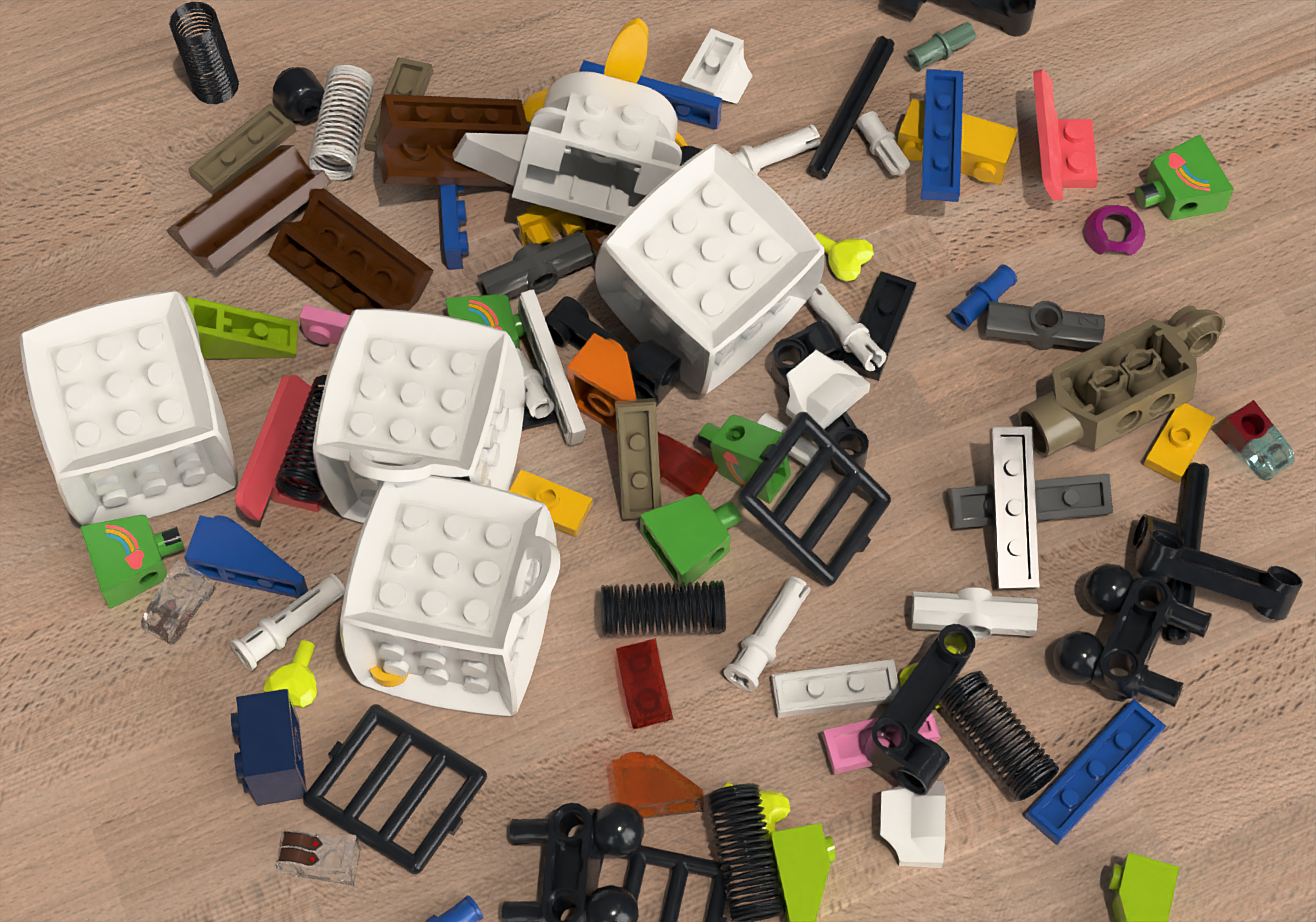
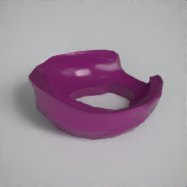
(1098, 238)

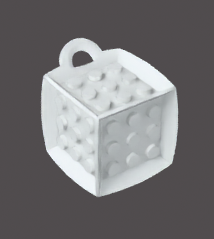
(709, 266)
(416, 402)
(127, 408)
(451, 592)

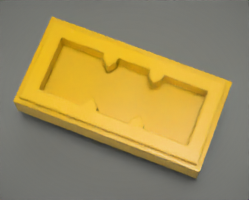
(1179, 441)
(565, 505)

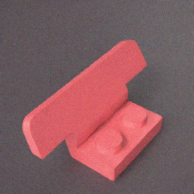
(1064, 144)
(270, 449)

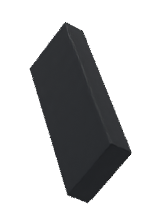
(884, 318)

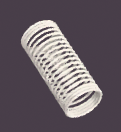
(331, 149)

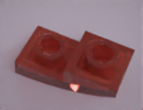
(684, 466)
(644, 683)

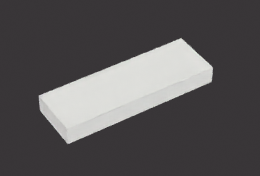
(835, 688)

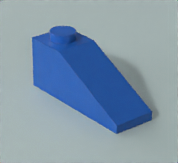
(236, 557)

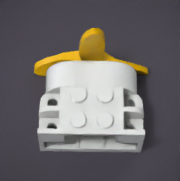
(600, 137)

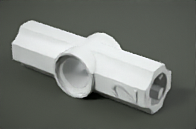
(976, 611)

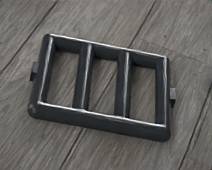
(775, 521)
(383, 841)
(681, 865)

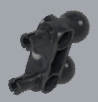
(1112, 591)
(575, 863)

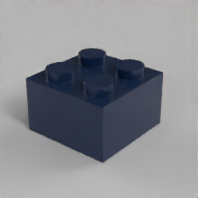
(269, 747)

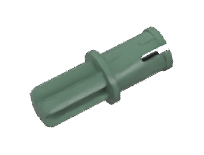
(940, 46)

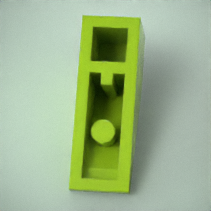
(242, 333)
(802, 868)
(1142, 889)

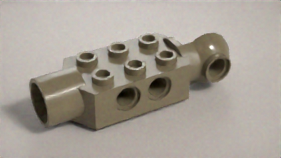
(1122, 382)

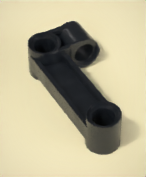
(1011, 15)
(796, 349)
(652, 366)
(1163, 555)
(915, 759)

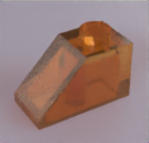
(654, 786)

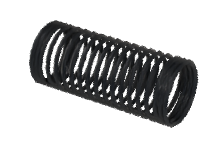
(218, 60)
(305, 474)
(618, 608)
(1026, 780)
(746, 824)

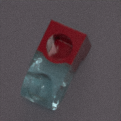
(1257, 441)

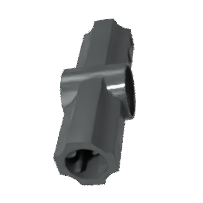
(537, 267)
(1064, 327)

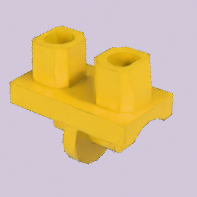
(543, 222)

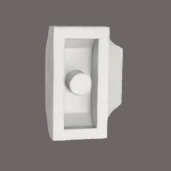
(719, 68)
(823, 388)
(915, 825)

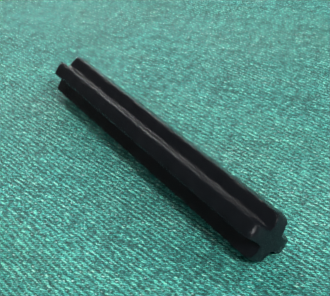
(851, 108)
(1191, 529)

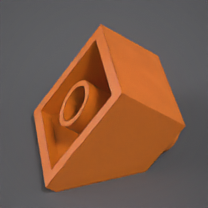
(599, 378)

